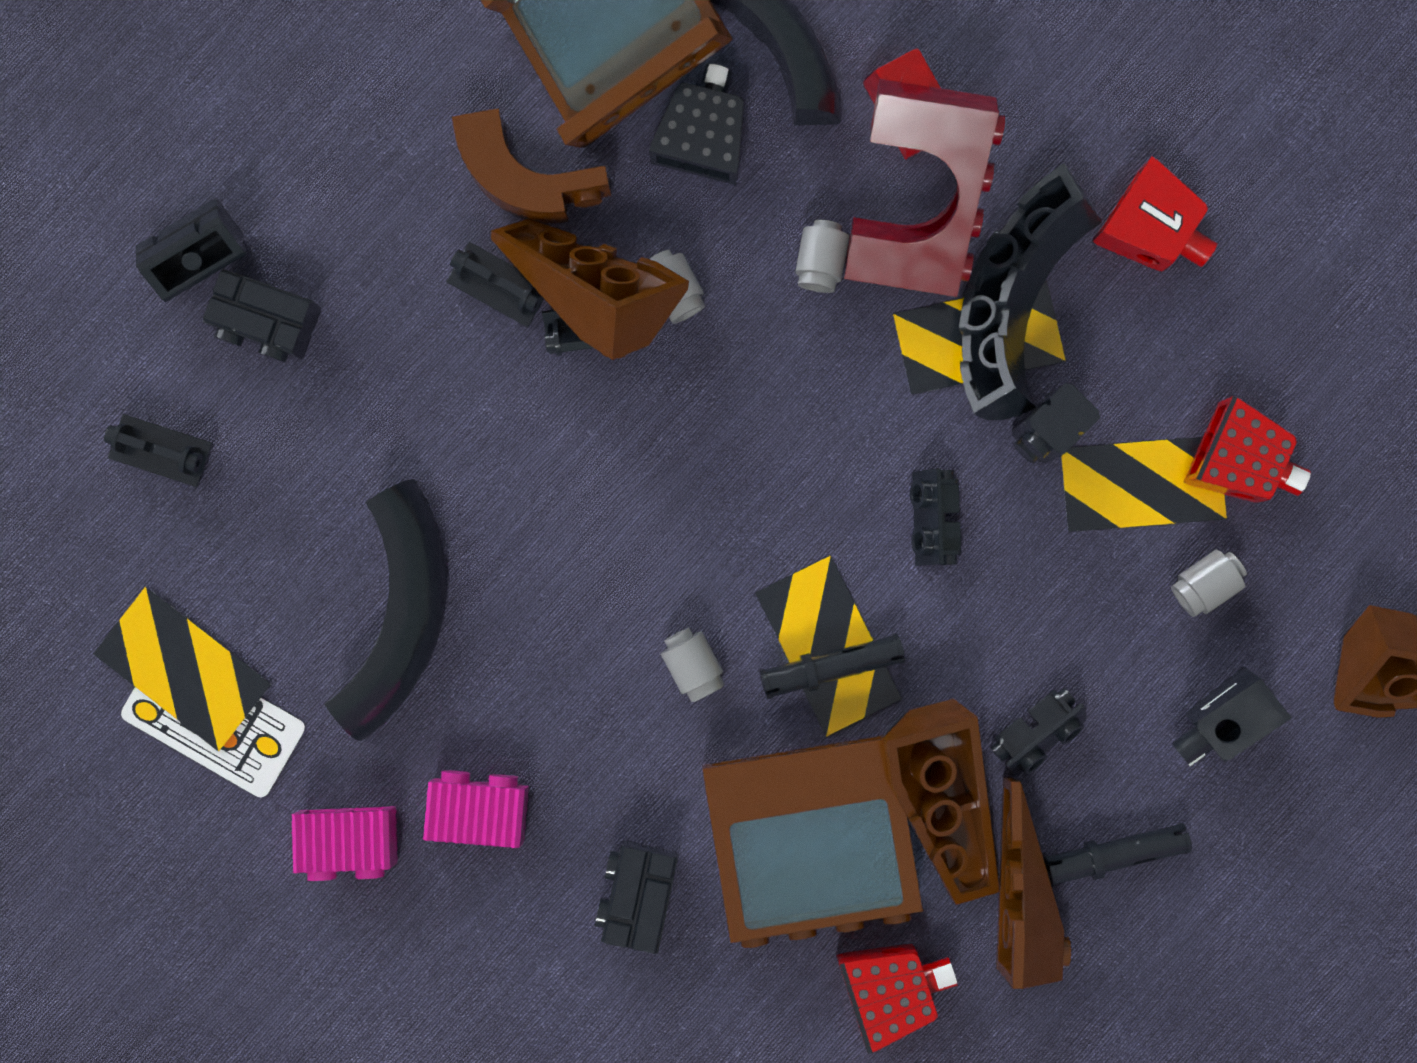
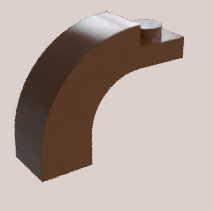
(511, 186)

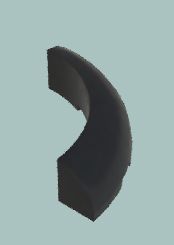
(798, 55)
(1005, 289)
(411, 616)

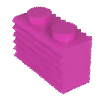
(476, 811)
(344, 841)

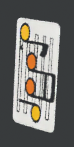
(248, 758)

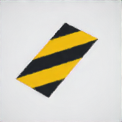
(933, 342)
(1135, 486)
(818, 616)
(182, 669)

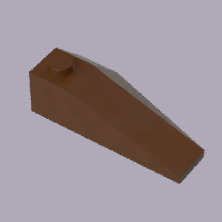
(598, 295)
(1378, 664)
(943, 790)
(1029, 923)

